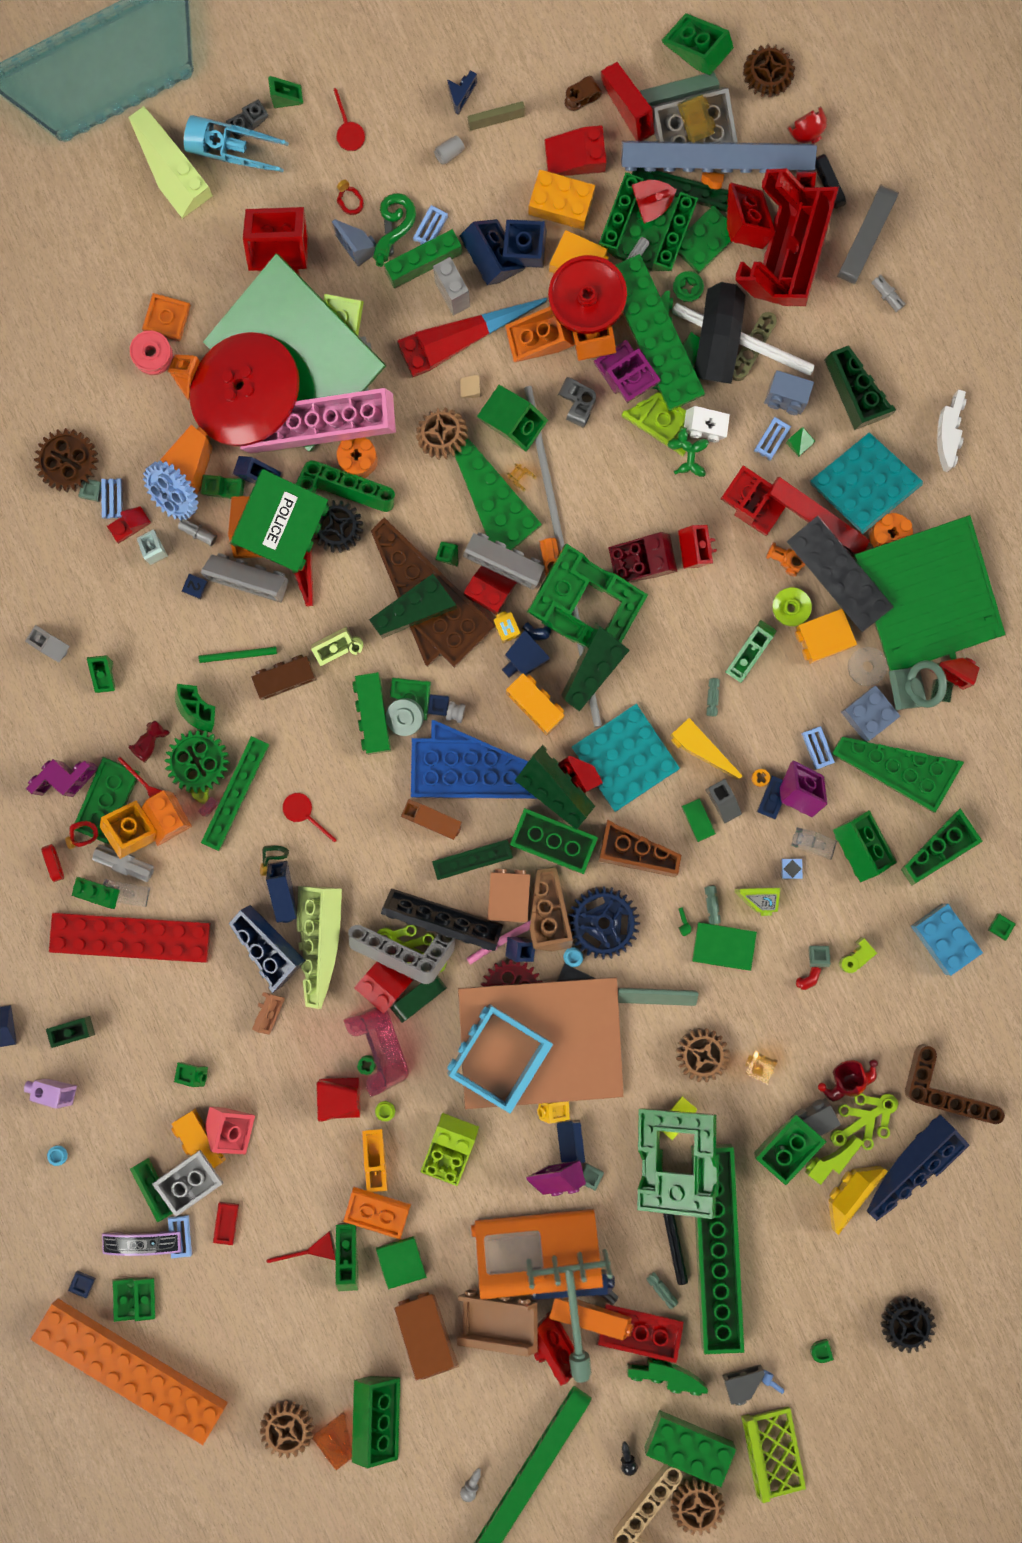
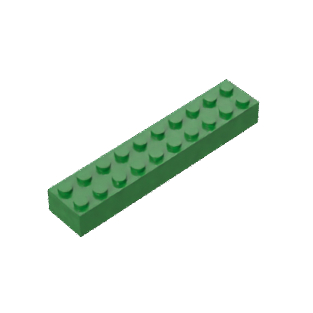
(720, 1265)

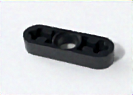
(829, 178)

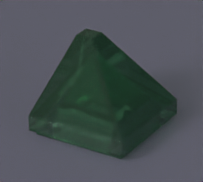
(947, 698)

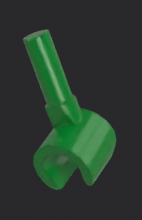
(686, 928)

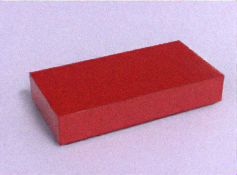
(226, 1223)

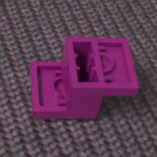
(627, 371)
(61, 777)

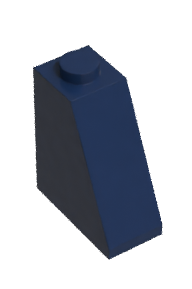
(281, 892)

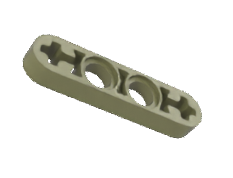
(750, 362)

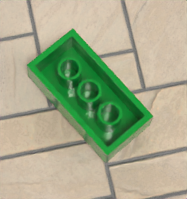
(553, 841)
(690, 1448)

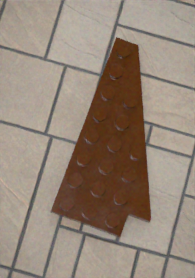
(448, 635)

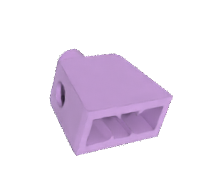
(51, 1092)

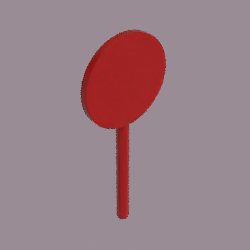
(350, 134)
(298, 808)

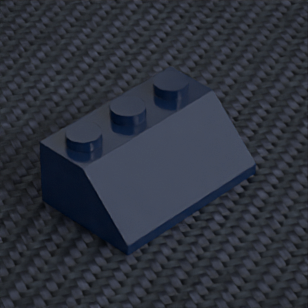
(486, 245)

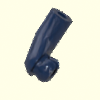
(538, 633)

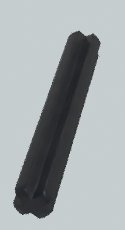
(675, 1249)

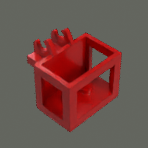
(275, 232)

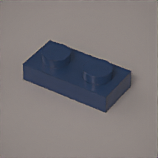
(771, 800)

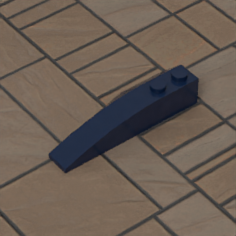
(926, 1155)

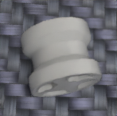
(455, 712)

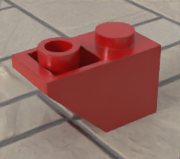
(582, 773)

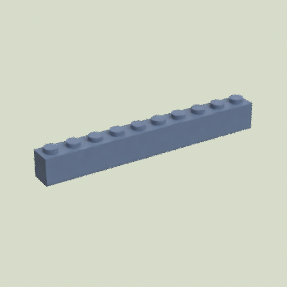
(717, 156)

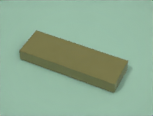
(496, 116)

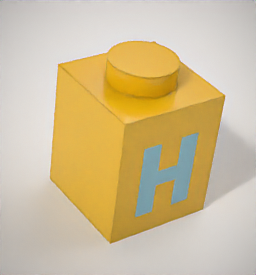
(506, 626)

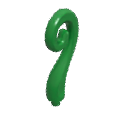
(384, 245)

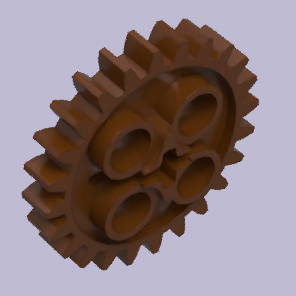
(75, 445)

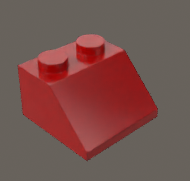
(489, 589)
(382, 986)

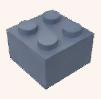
(788, 393)
(870, 714)

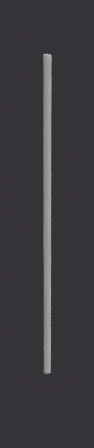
(557, 531)

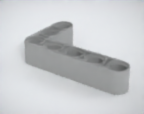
(379, 949)

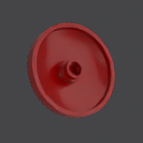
(587, 294)

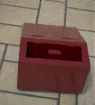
(643, 558)

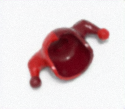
(850, 1079)

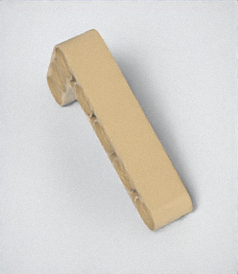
(645, 1515)

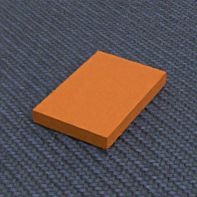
(376, 1212)

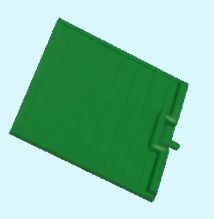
(936, 593)

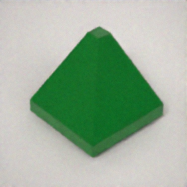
(448, 553)

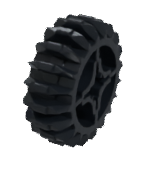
(344, 541)
(904, 1331)

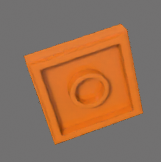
(166, 316)

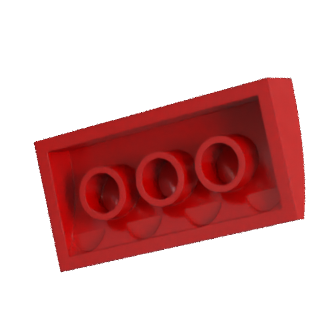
(650, 1335)

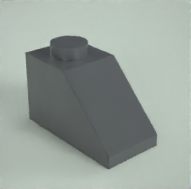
(743, 1384)

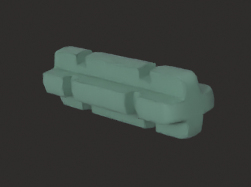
(713, 696)
(712, 904)
(662, 1290)

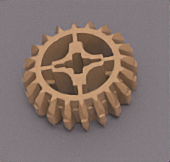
(427, 433)
(699, 1063)
(292, 1434)
(705, 1506)

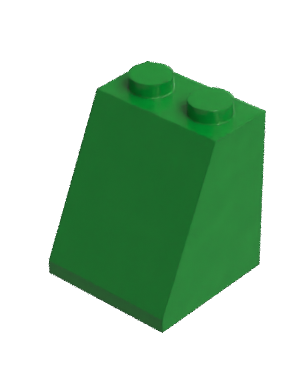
(512, 417)

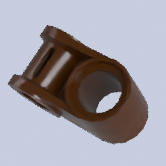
(582, 93)

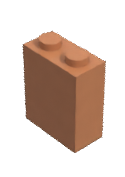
(509, 896)

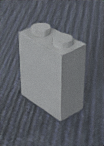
(451, 286)

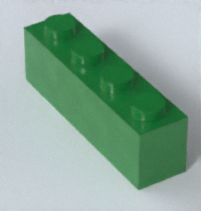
(422, 258)
(373, 715)

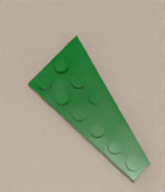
(497, 505)
(908, 772)

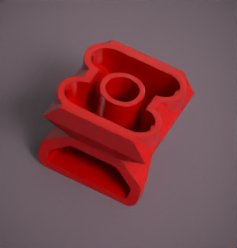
(338, 1098)

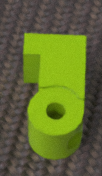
(859, 957)

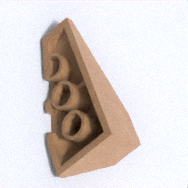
(549, 917)

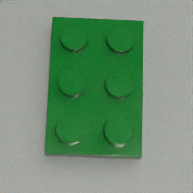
(705, 240)

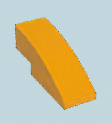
(374, 1160)

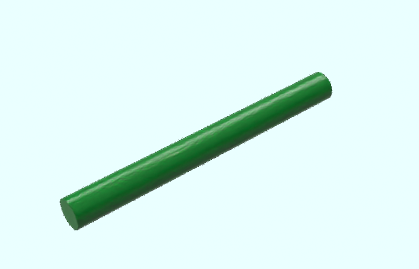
(237, 654)

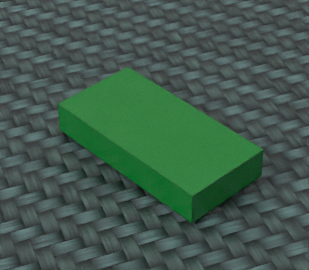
(698, 820)

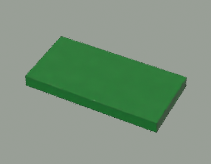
(107, 793)

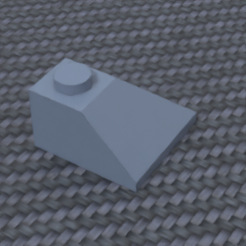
(355, 241)

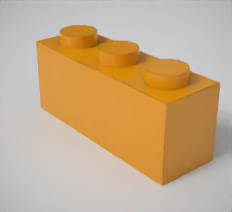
(193, 1135)

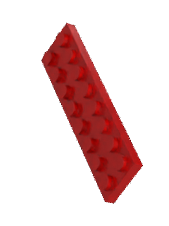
(129, 937)

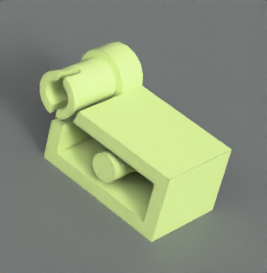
(336, 646)

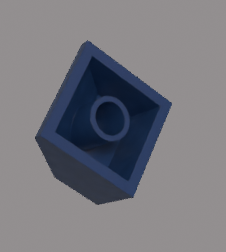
(525, 242)

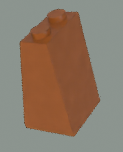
(425, 1336)

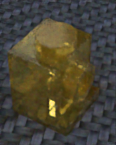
(761, 1073)

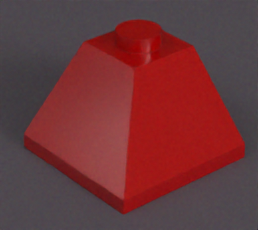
(960, 672)

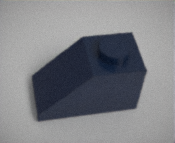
(249, 469)

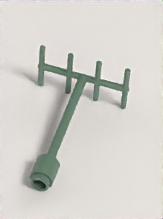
(579, 1359)

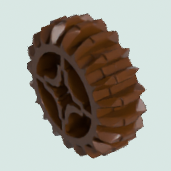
(778, 65)

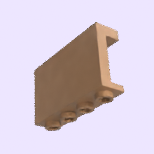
(499, 1324)

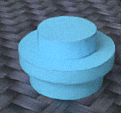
(573, 957)
(57, 1155)

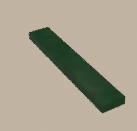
(705, 195)

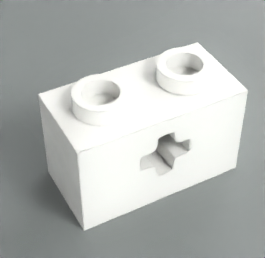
(706, 423)

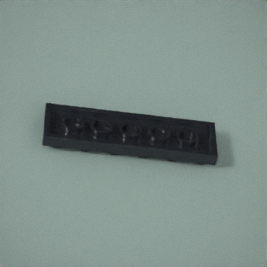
(840, 573)
(442, 919)

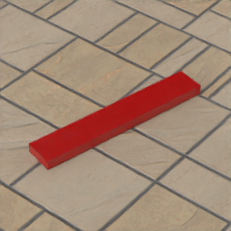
(809, 509)

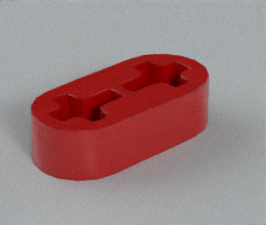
(52, 863)

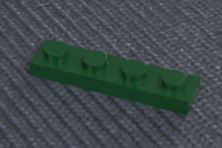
(472, 859)

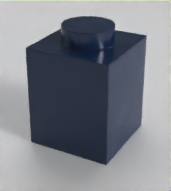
(520, 949)

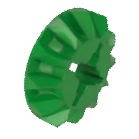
(692, 279)

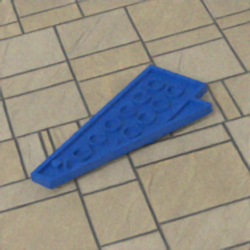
(463, 767)

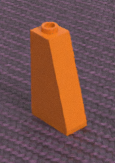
(593, 1318)

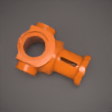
(785, 557)

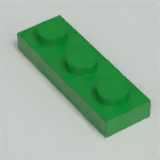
(95, 892)
(145, 1177)

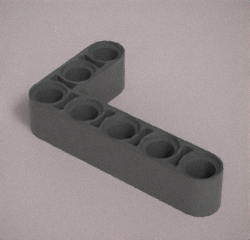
(868, 234)

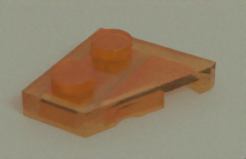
(334, 1441)

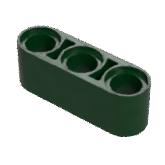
(417, 999)

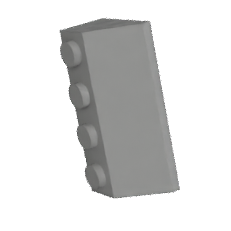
(504, 561)
(245, 578)

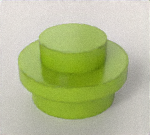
(385, 1111)

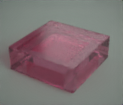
(208, 807)

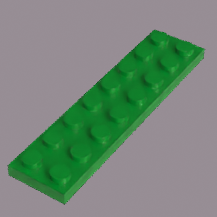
(658, 336)

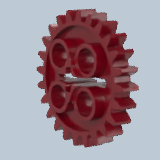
(516, 969)

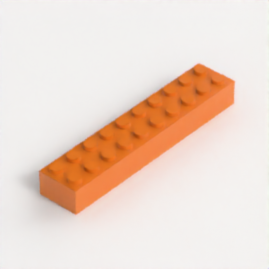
(129, 1371)

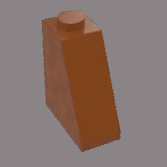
(431, 819)

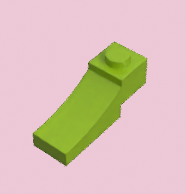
(820, 1168)

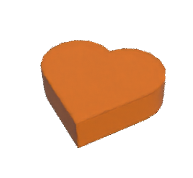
(713, 179)

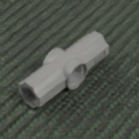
(127, 865)

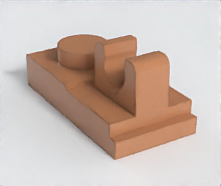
(268, 1014)

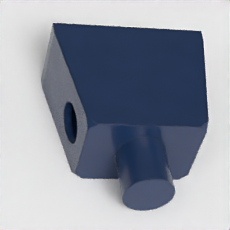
(524, 656)

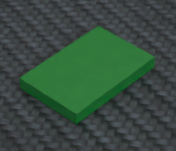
(724, 946)

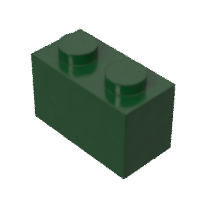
(70, 1032)

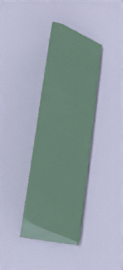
(680, 89)
(657, 996)

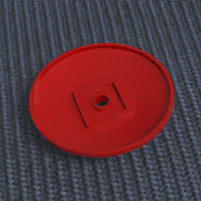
(263, 401)

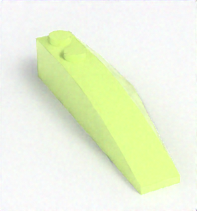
(169, 166)
(319, 928)

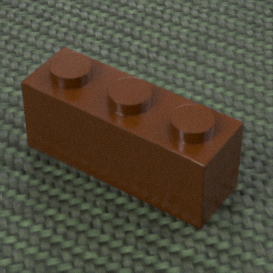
(283, 677)

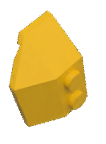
(852, 1193)

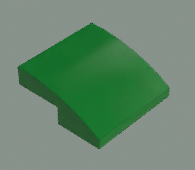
(401, 1262)
(133, 1299)

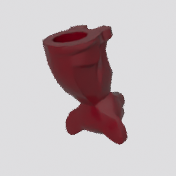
(145, 745)

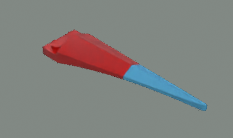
(437, 344)

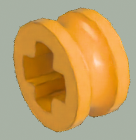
(766, 777)

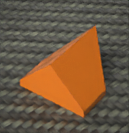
(183, 371)

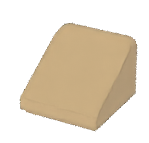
(470, 386)

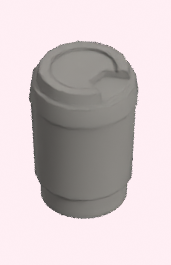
(449, 149)

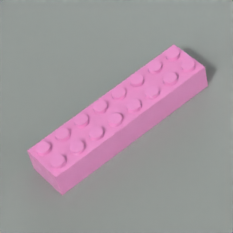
(333, 420)

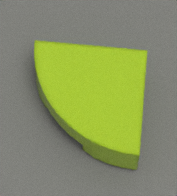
(201, 797)

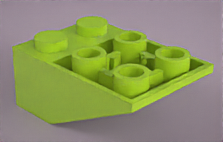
(450, 1149)

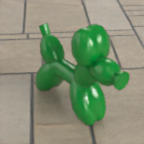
(698, 446)

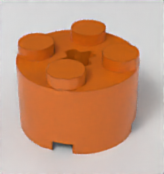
(366, 462)
(894, 523)

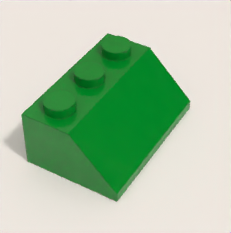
(864, 846)

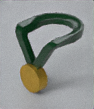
(263, 866)

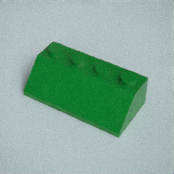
(375, 1420)

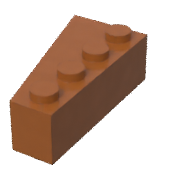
(636, 852)

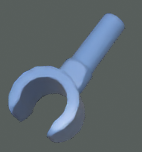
(767, 1380)

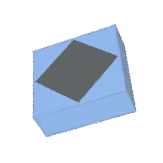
(792, 869)

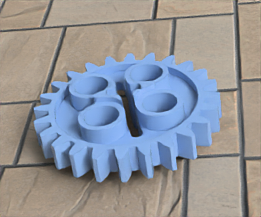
(170, 490)

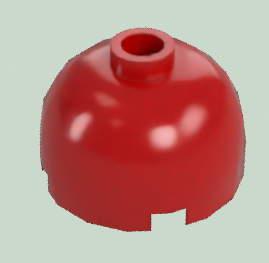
(809, 127)

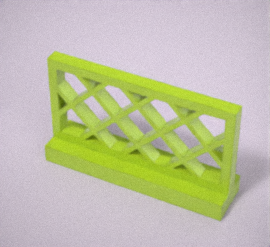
(757, 1459)

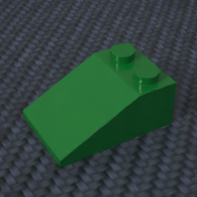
(699, 43)
(789, 1149)

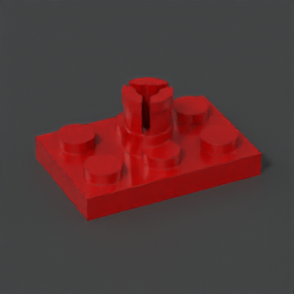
(554, 1348)

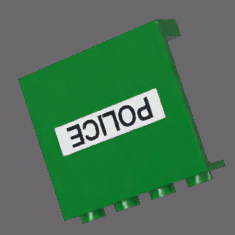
(280, 521)

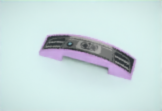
(141, 1244)

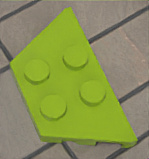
(657, 420)

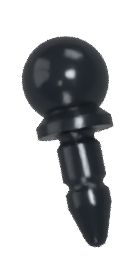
(628, 1462)

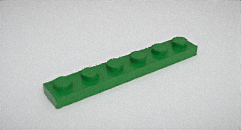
(235, 793)

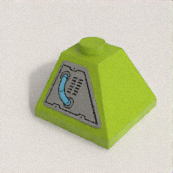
(761, 899)

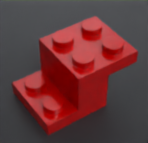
(751, 500)

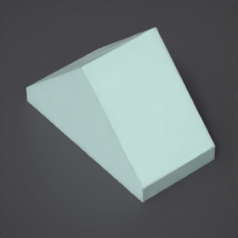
(151, 547)

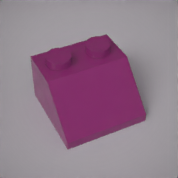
(803, 789)
(558, 1178)

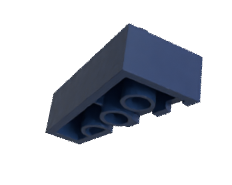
(266, 947)

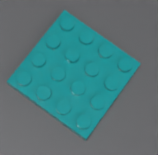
(866, 482)
(626, 757)

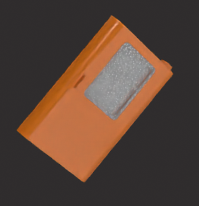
(509, 1241)

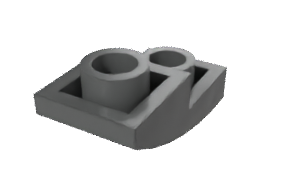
(250, 118)

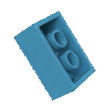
(946, 939)

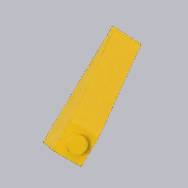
(695, 742)

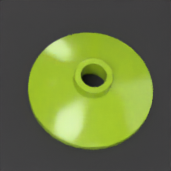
(794, 597)

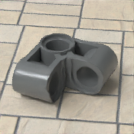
(580, 410)

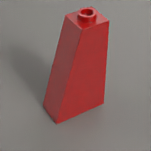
(628, 101)

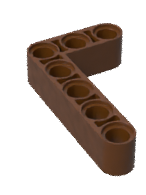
(945, 1097)

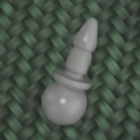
(469, 1491)

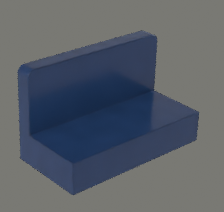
(570, 1141)

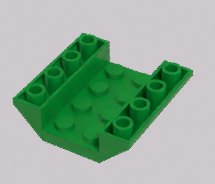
(663, 233)

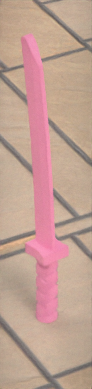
(503, 939)

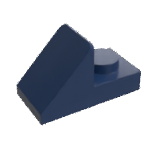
(461, 93)

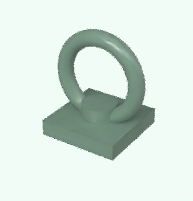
(909, 688)

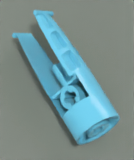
(200, 136)

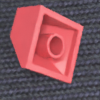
(228, 1130)

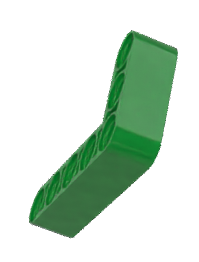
(339, 484)

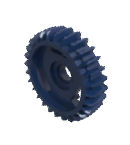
(587, 921)

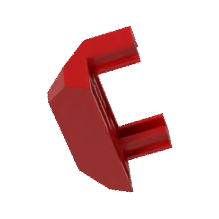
(797, 242)

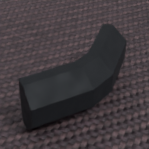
(720, 333)

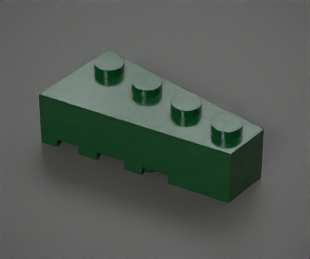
(593, 667)

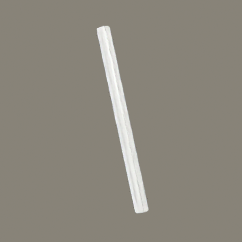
(751, 342)

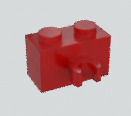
(696, 546)

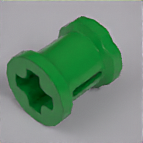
(366, 1071)

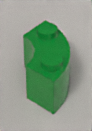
(193, 708)

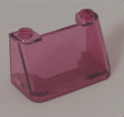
(384, 1047)

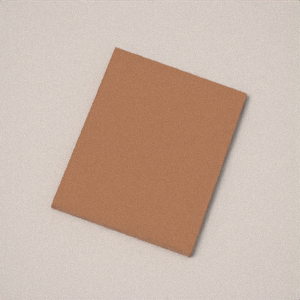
(572, 1014)

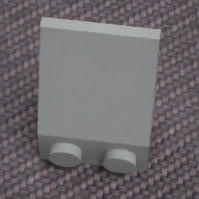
(187, 1183)

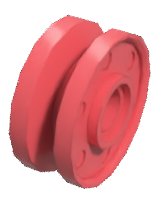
(143, 344)

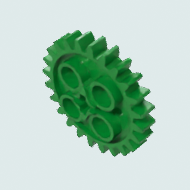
(181, 770)

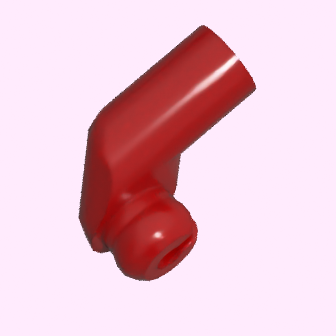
(809, 981)

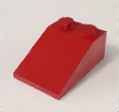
(576, 152)
(748, 217)

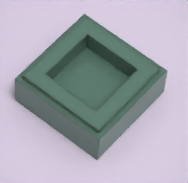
(90, 491)
(819, 956)
(592, 1176)

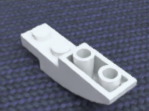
(948, 437)

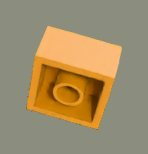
(128, 829)

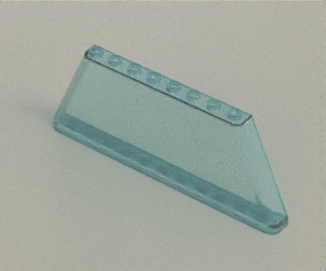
(101, 65)

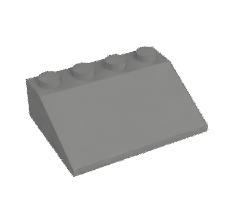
(670, 127)

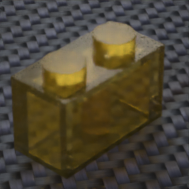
(696, 117)

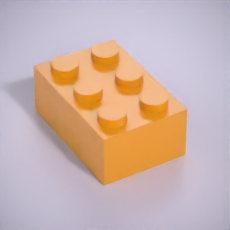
(561, 199)
(535, 703)

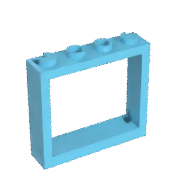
(527, 1074)

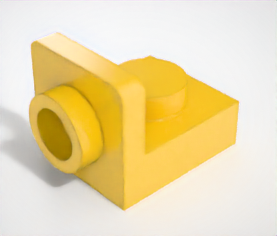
(553, 1112)

